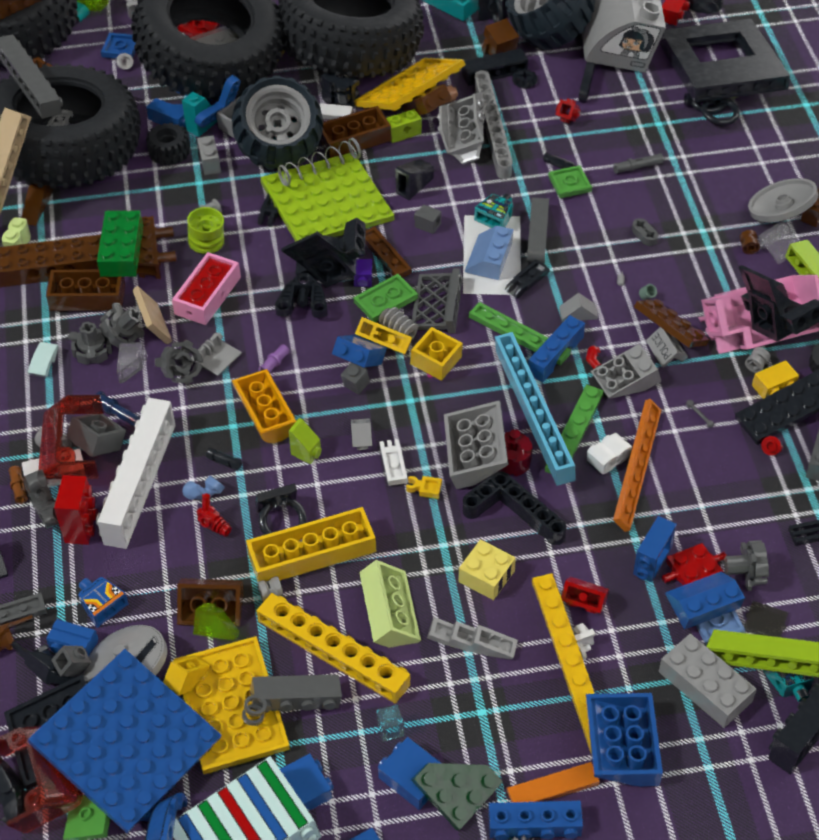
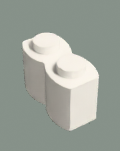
(609, 453)

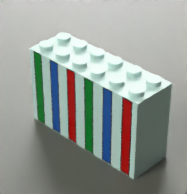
(250, 808)

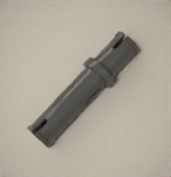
(632, 164)

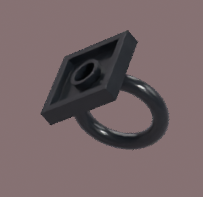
(492, 10)
(276, 500)

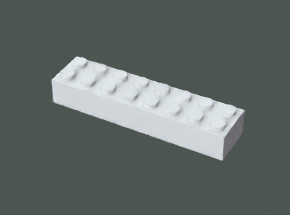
(136, 473)

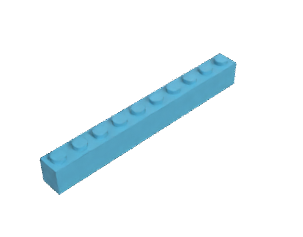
(535, 409)

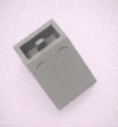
(627, 373)

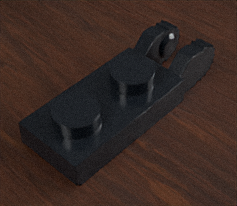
(268, 209)
(527, 278)

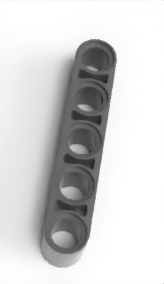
(538, 229)

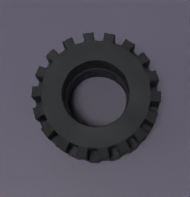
(168, 144)

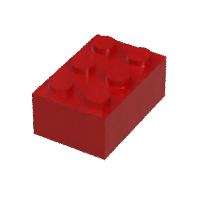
(76, 509)

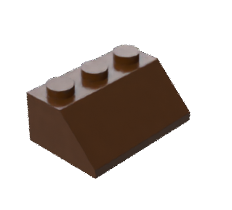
(221, 593)

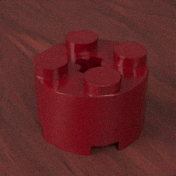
(518, 453)

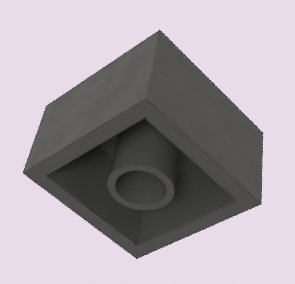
(95, 434)

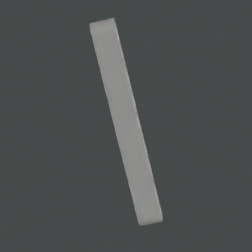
(494, 126)

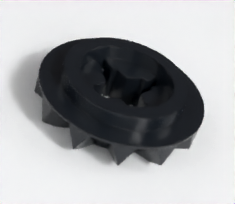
(519, 80)

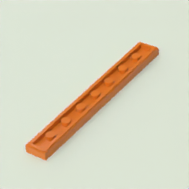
(637, 465)

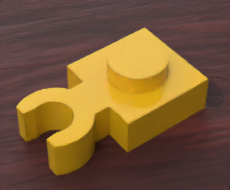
(427, 487)

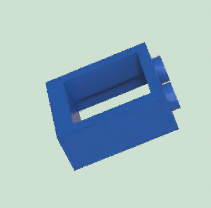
(654, 549)

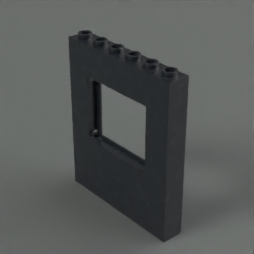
(726, 78)

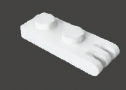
(393, 463)

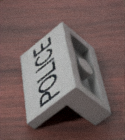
(665, 347)

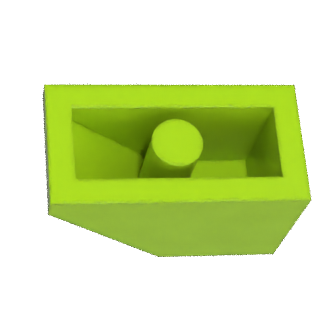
(304, 442)

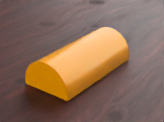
(265, 405)

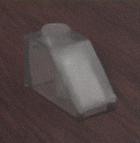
(130, 360)

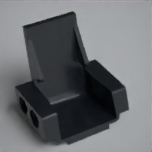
(328, 256)
(772, 309)

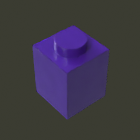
(363, 273)

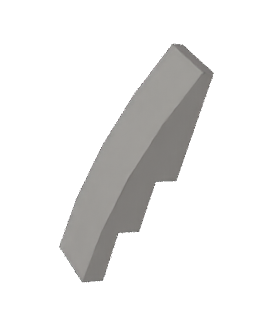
(471, 639)

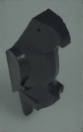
(41, 664)
(10, 792)

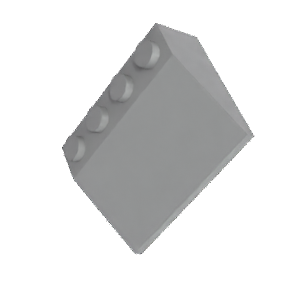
(475, 443)

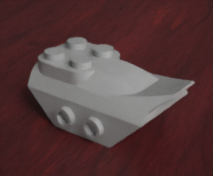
(462, 127)

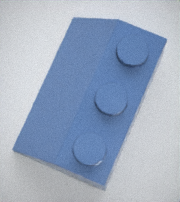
(490, 252)

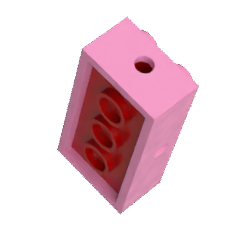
(206, 288)

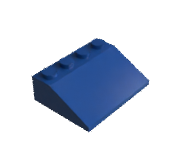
(624, 738)

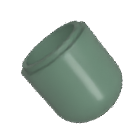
(648, 292)

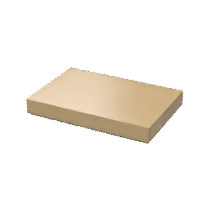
(152, 315)

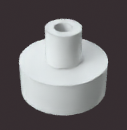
(128, 61)

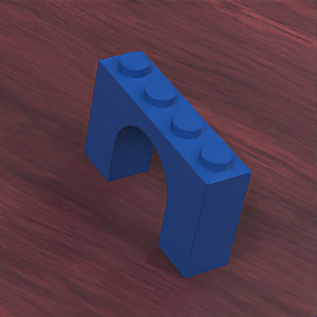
(164, 112)

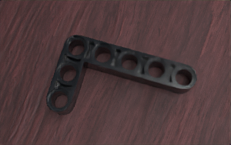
(507, 490)

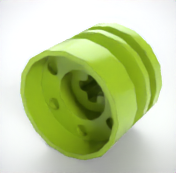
(205, 230)

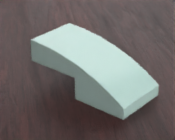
(42, 359)

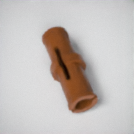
(17, 484)

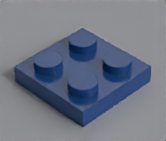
(118, 44)

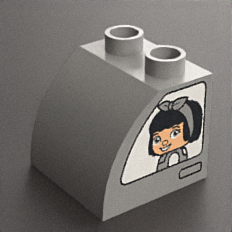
(624, 33)

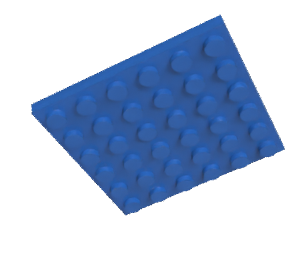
(125, 740)

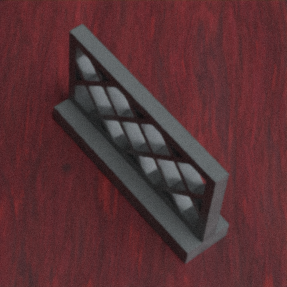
(450, 301)

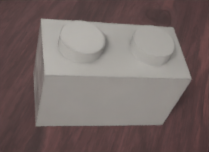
(209, 155)

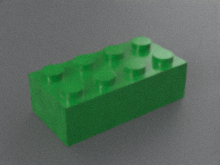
(120, 243)

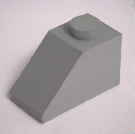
(361, 433)

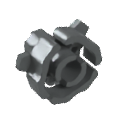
(123, 325)
(89, 341)
(178, 362)
(751, 563)

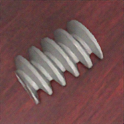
(398, 321)

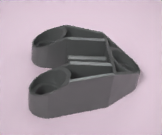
(40, 497)

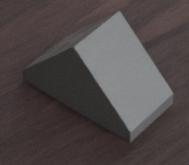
(578, 307)

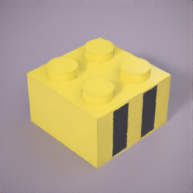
(487, 569)

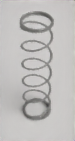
(313, 167)

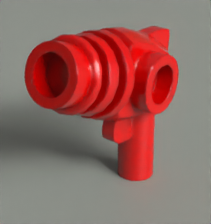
(211, 518)

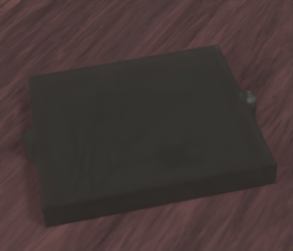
(765, 620)

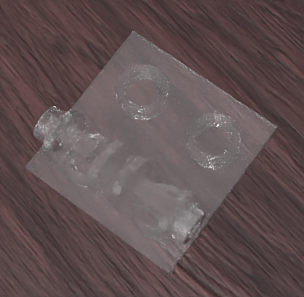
(777, 240)

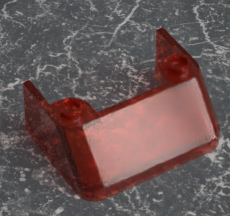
(61, 460)
(54, 791)

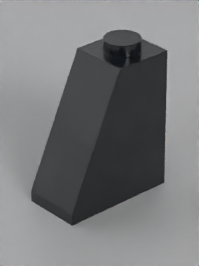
(413, 178)

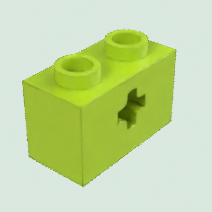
(405, 125)

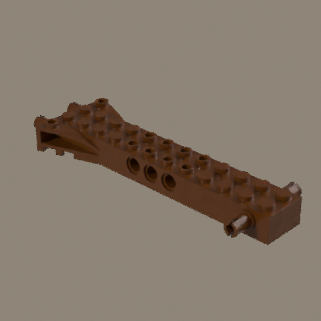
(34, 261)

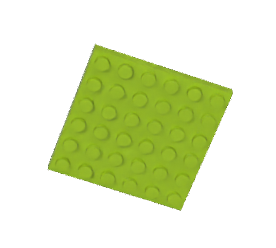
(327, 199)

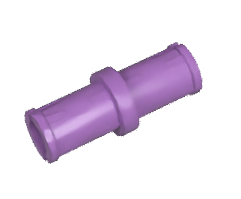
(274, 359)

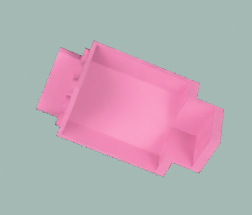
(731, 323)

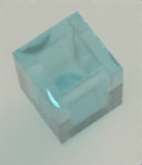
(390, 723)

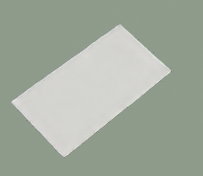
(482, 285)

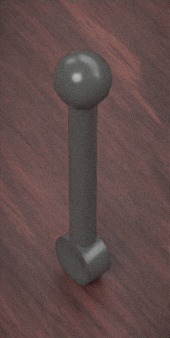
(690, 404)

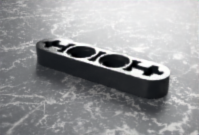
(586, 81)

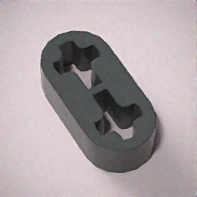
(642, 233)

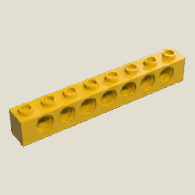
(320, 646)

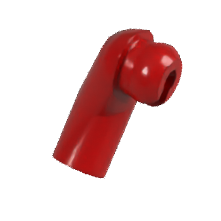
(591, 356)

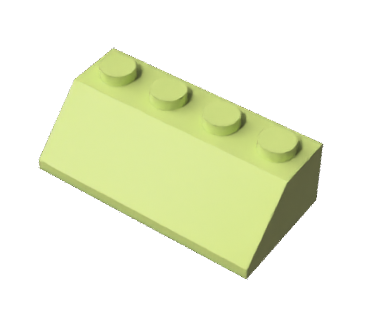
(389, 605)

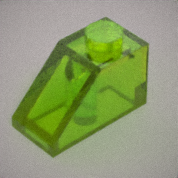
(214, 623)

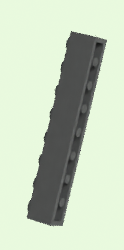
(29, 77)

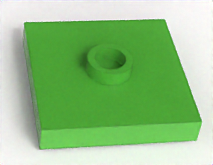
(570, 181)
(86, 822)

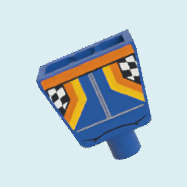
(101, 599)

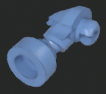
(194, 491)

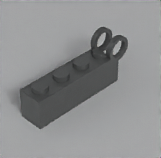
(291, 693)

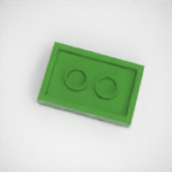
(387, 294)

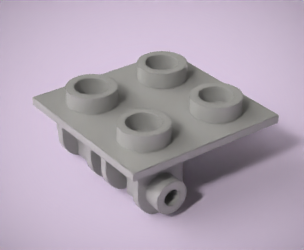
(217, 354)

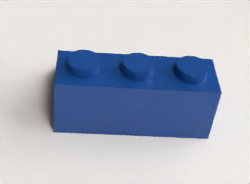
(705, 599)

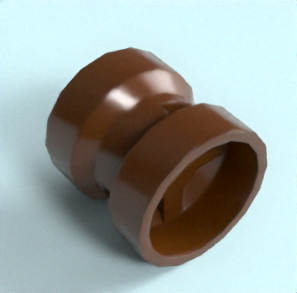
(749, 242)

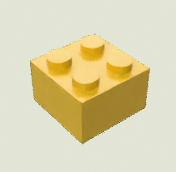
(436, 353)

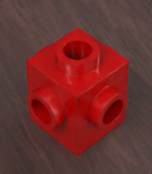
(562, 110)

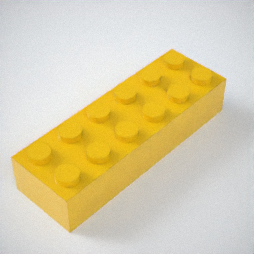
(323, 545)

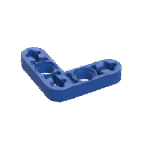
(227, 96)

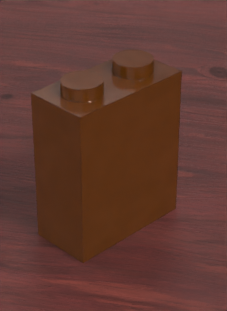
(429, 100)

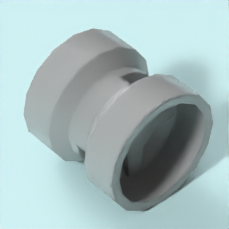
(757, 359)
(268, 587)

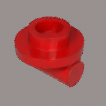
(771, 445)

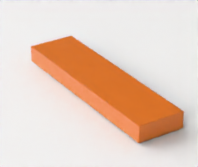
(554, 785)

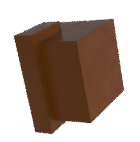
(499, 37)

